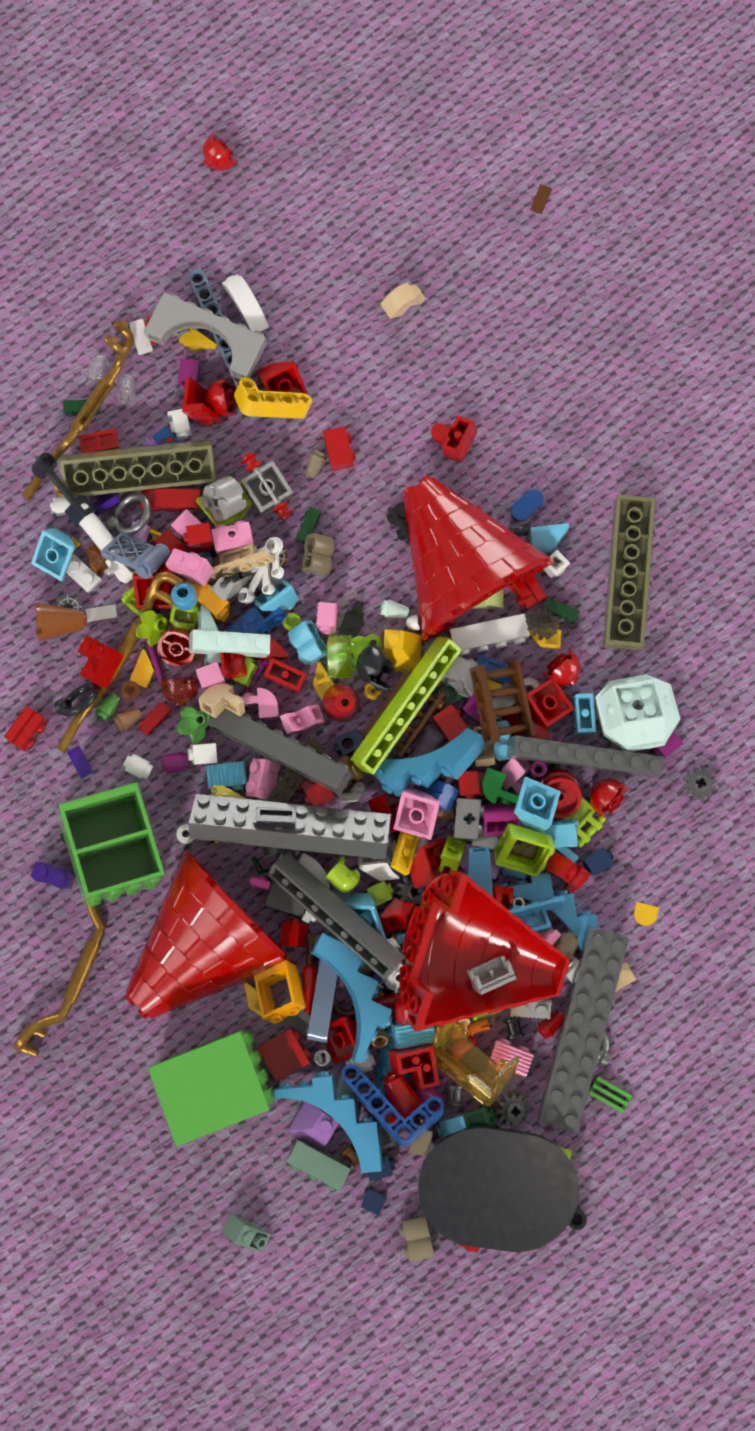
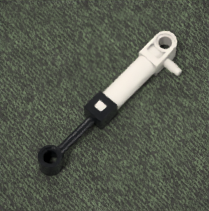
(82, 513)

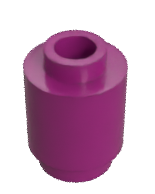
(175, 762)
(426, 1093)

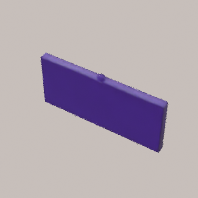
(80, 762)

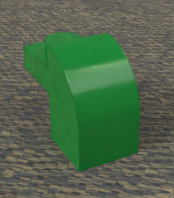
(491, 787)

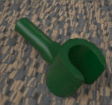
(261, 872)

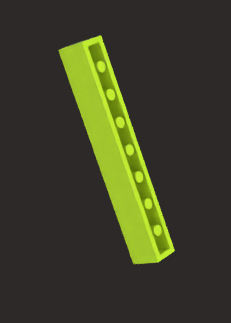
(405, 705)

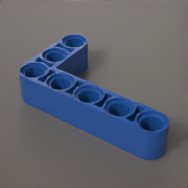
(388, 1110)

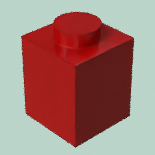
(561, 867)
(294, 933)

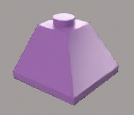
(313, 1125)

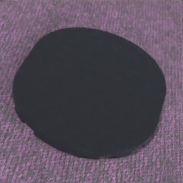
(498, 1189)

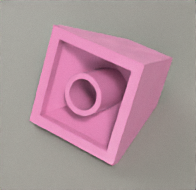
(417, 813)

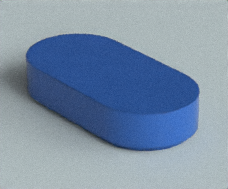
(527, 505)

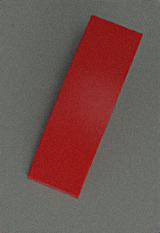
(172, 499)

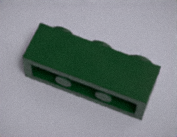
(72, 407)
(309, 524)
(562, 611)

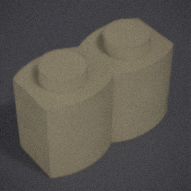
(318, 554)
(417, 1238)

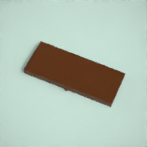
(541, 199)

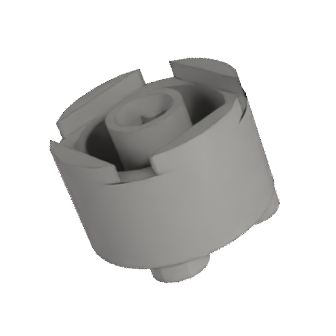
(223, 498)
(459, 676)

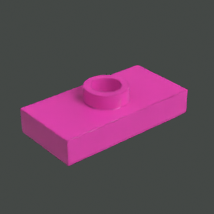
(260, 882)

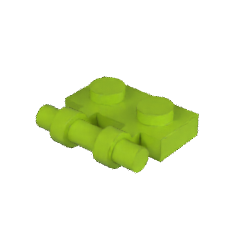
(585, 814)

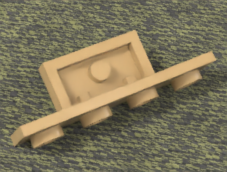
(240, 560)

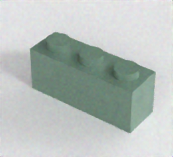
(318, 1165)

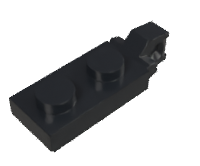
(352, 620)

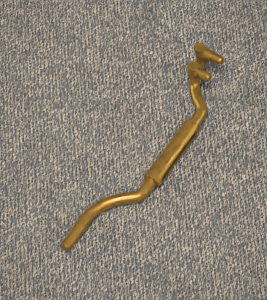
(94, 400)
(125, 648)
(72, 991)

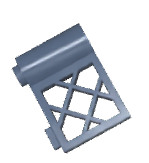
(146, 561)

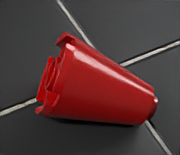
(332, 703)
(401, 1096)

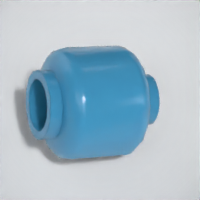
(184, 596)

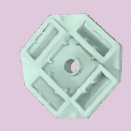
(637, 728)

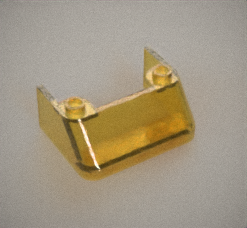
(470, 1065)

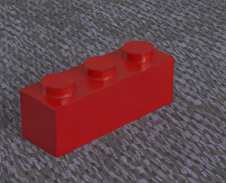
(154, 718)

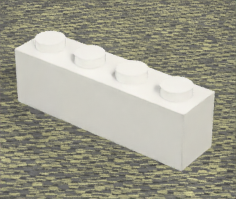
(490, 634)

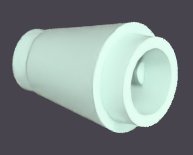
(393, 609)

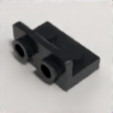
(397, 517)

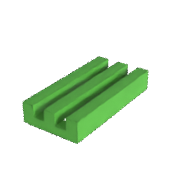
(624, 1102)

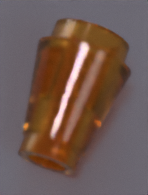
(96, 560)
(127, 687)

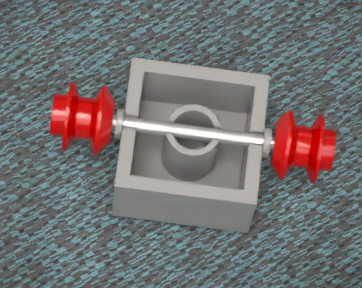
(266, 487)

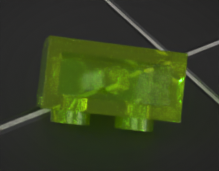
(340, 656)

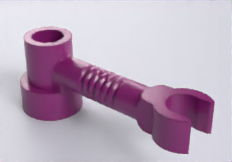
(541, 766)

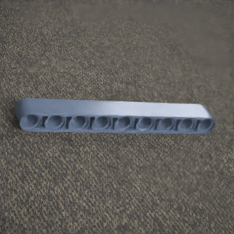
(211, 303)
(324, 991)

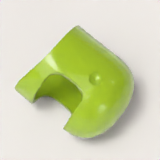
(190, 615)
(342, 877)

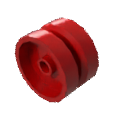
(570, 793)

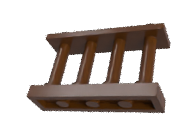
(485, 706)
(407, 749)

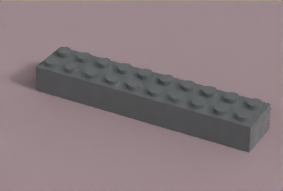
(315, 831)
(583, 1029)

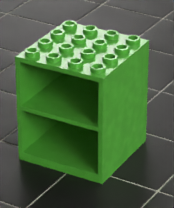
(110, 844)
(212, 1086)

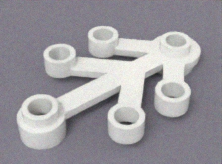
(273, 547)

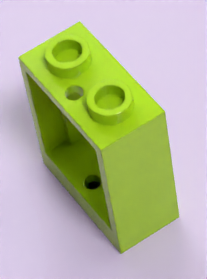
(531, 867)

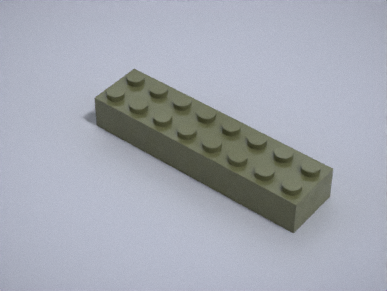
(138, 468)
(629, 573)

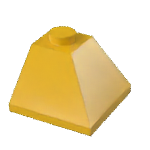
(403, 649)

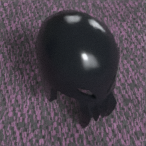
(372, 664)

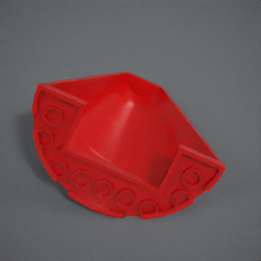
(460, 554)
(459, 930)
(198, 945)

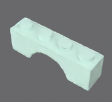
(229, 642)

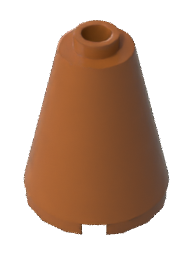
(57, 621)

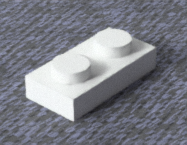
(82, 574)

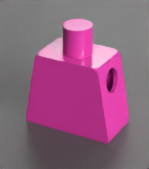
(497, 818)

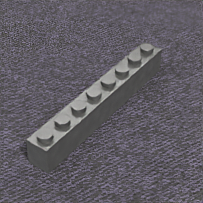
(282, 750)
(584, 756)
(336, 916)

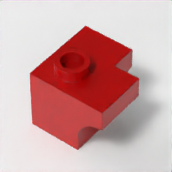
(396, 916)

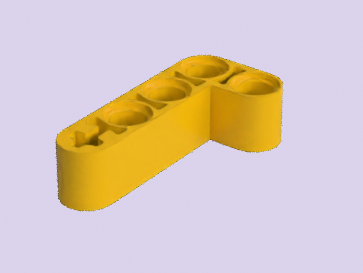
(270, 403)

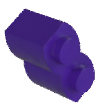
(56, 876)

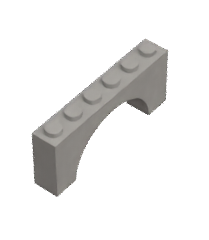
(176, 315)

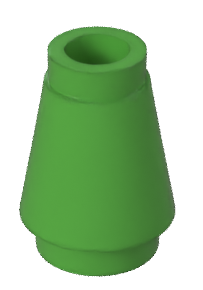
(107, 708)

